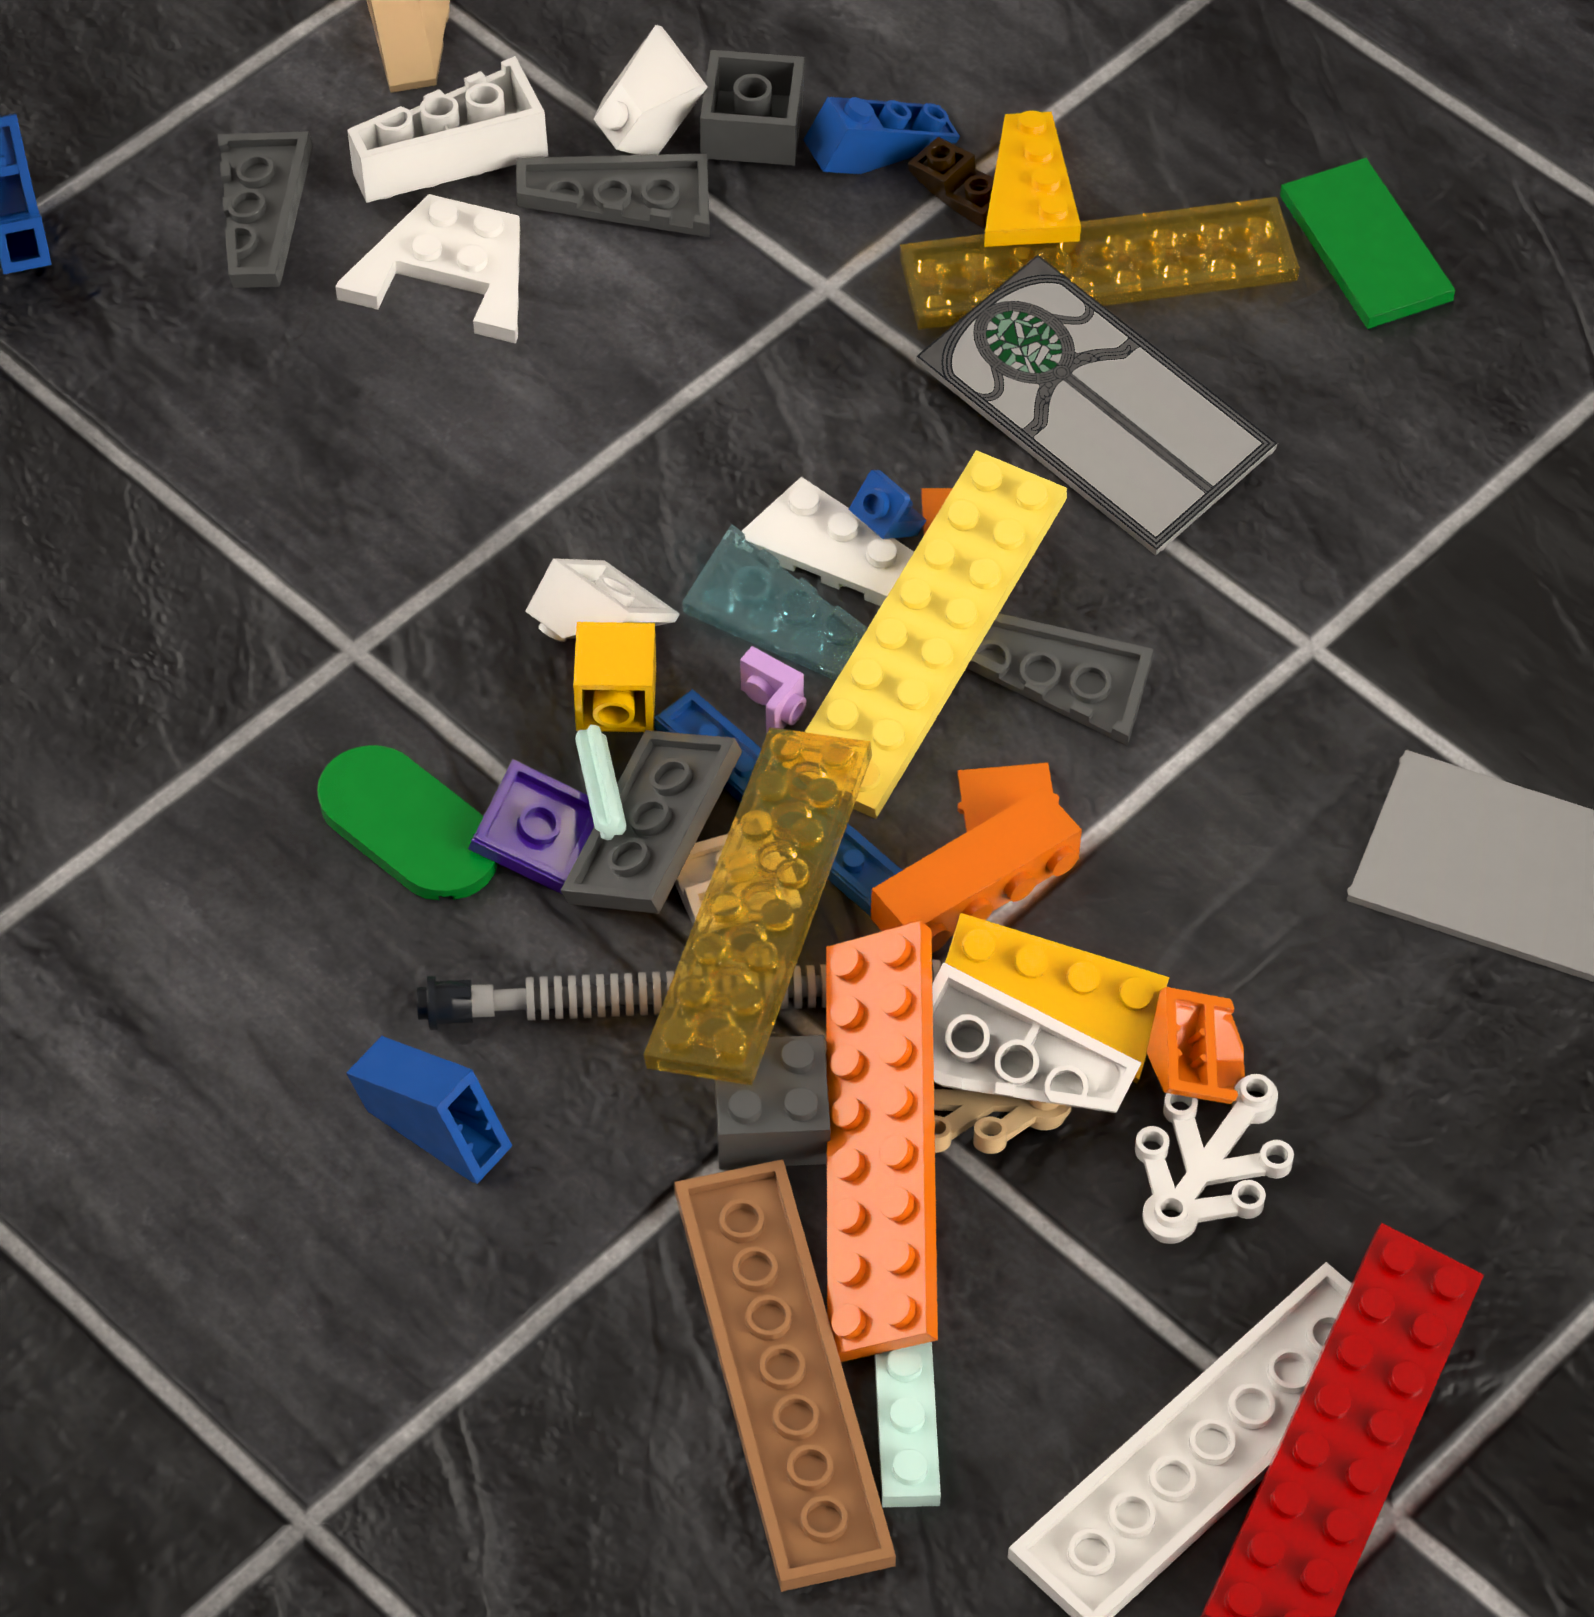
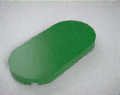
(404, 822)

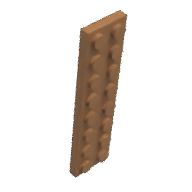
(784, 1376)

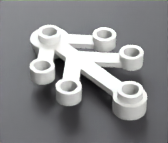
(1209, 1163)

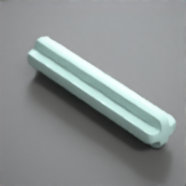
(600, 782)

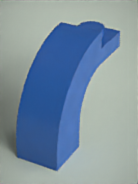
(21, 225)

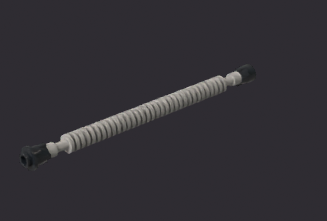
(461, 1001)

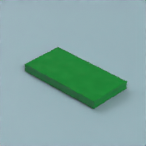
(1367, 243)

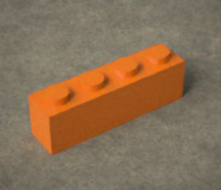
(981, 869)

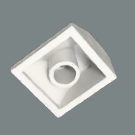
(650, 97)
(592, 593)

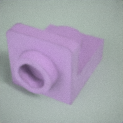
(773, 685)

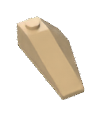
(410, 40)

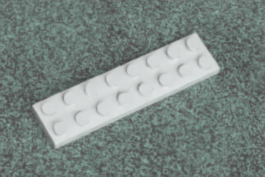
(1182, 1464)

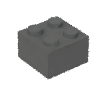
(752, 107)
(781, 1111)

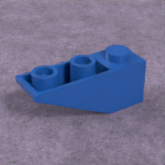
(870, 134)

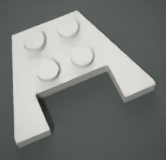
(452, 247)

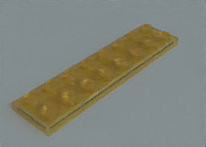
(1114, 260)
(758, 907)

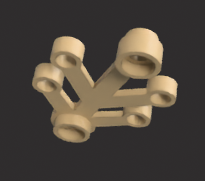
(972, 1108)

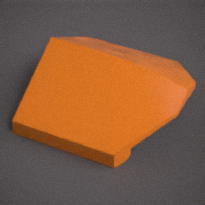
(1196, 1046)

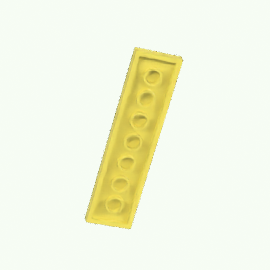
(937, 617)

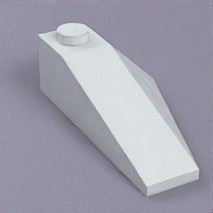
(1015, 1051)

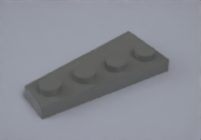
(627, 189)
(1067, 671)

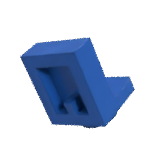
(886, 508)

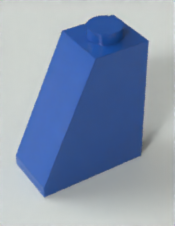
(431, 1105)

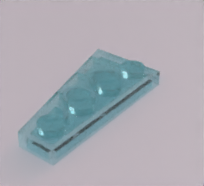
(766, 605)

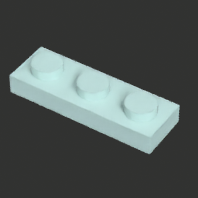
(907, 1427)

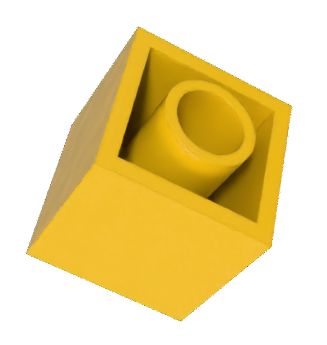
(615, 676)

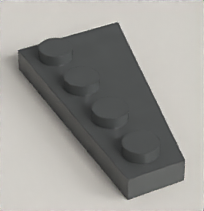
(261, 201)

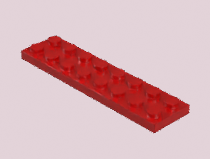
(1347, 1433)

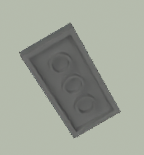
(665, 805)

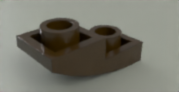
(953, 179)

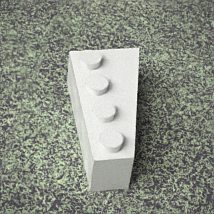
(450, 135)

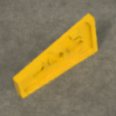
(1031, 186)
(1066, 983)

